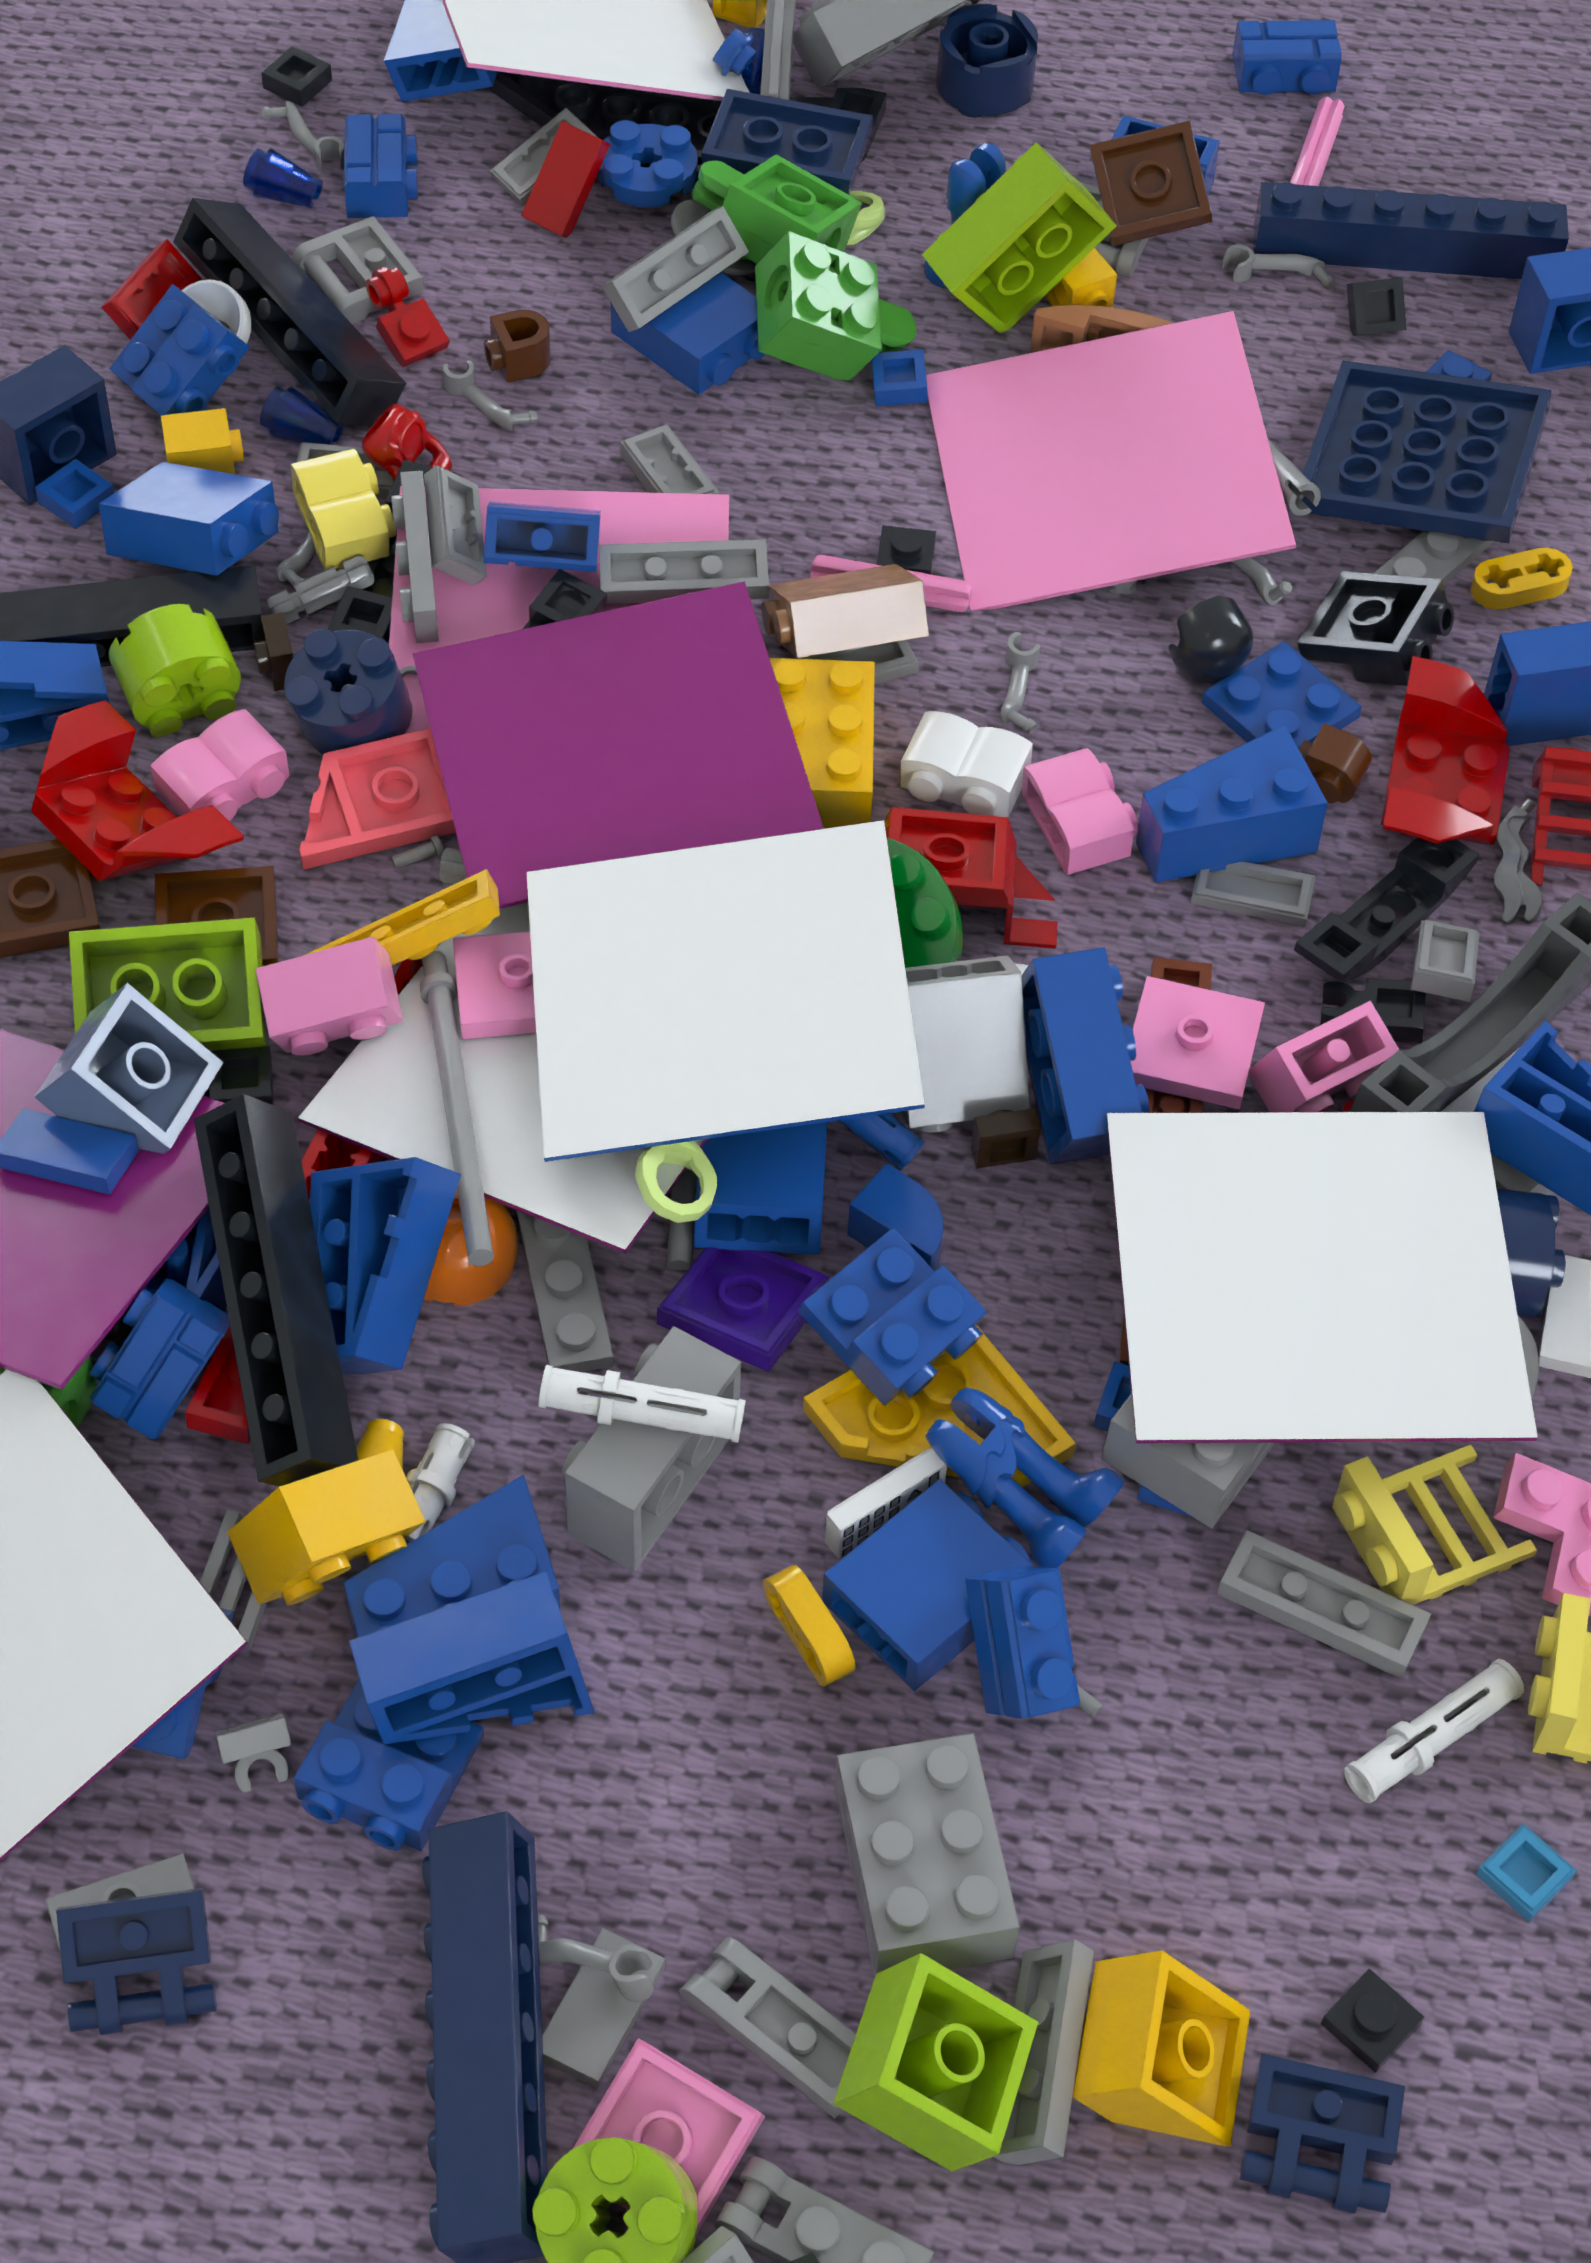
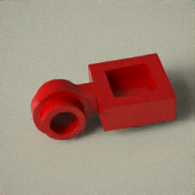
(407, 329)

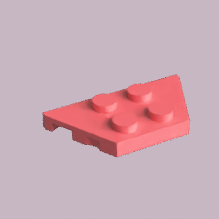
(376, 799)

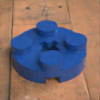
(665, 148)

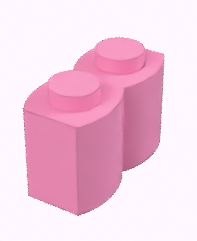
(221, 767)
(1079, 810)

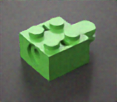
(777, 200)
(825, 309)

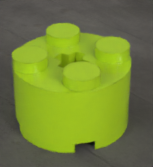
(175, 668)
(604, 2171)

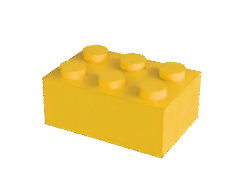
(834, 730)

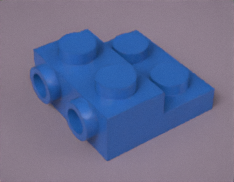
(179, 356)
(894, 1317)
(383, 1787)

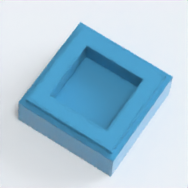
(1526, 1872)

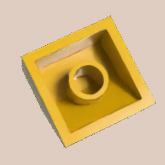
(1161, 2049)

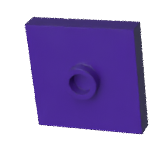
(741, 1302)

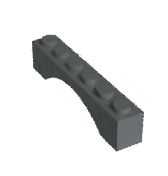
(1530, 990)

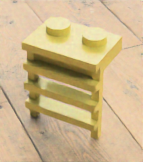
(1389, 1542)
(1563, 1691)

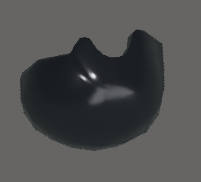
(1212, 640)

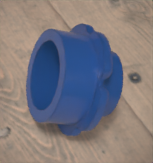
(735, 53)

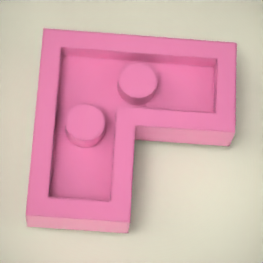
(1554, 1509)

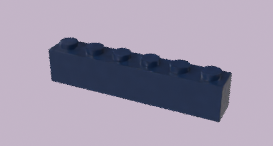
(1407, 229)
(485, 2040)

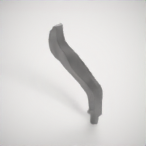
(1509, 878)

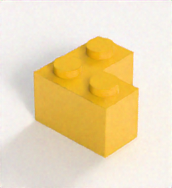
(323, 1522)

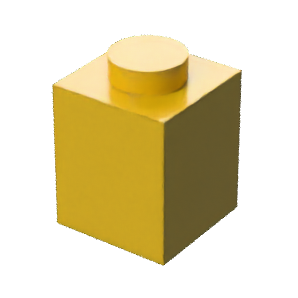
(202, 440)

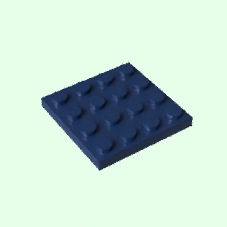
(1426, 450)

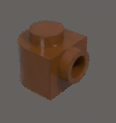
(518, 344)
(1336, 762)

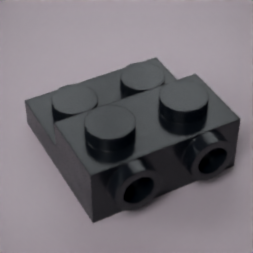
(1378, 624)

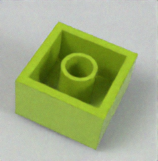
(936, 2063)

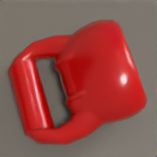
(399, 437)

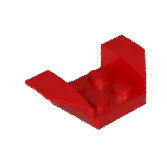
(1446, 759)
(105, 810)
(977, 864)

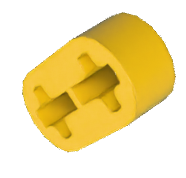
(1521, 578)
(809, 1625)

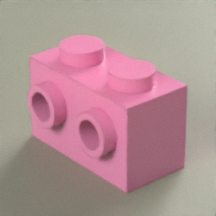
(329, 996)
(1323, 1062)

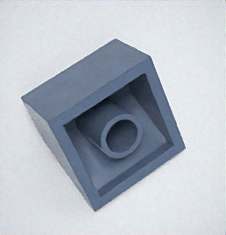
(130, 1072)

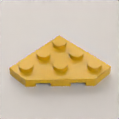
(895, 1433)

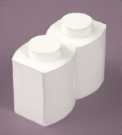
(965, 764)

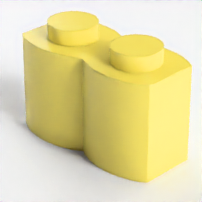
(342, 508)

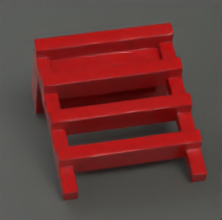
(1560, 775)

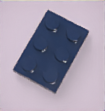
(811, 136)

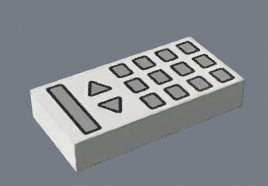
(876, 1504)

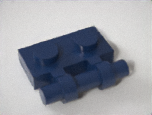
(133, 1938)
(1325, 2112)

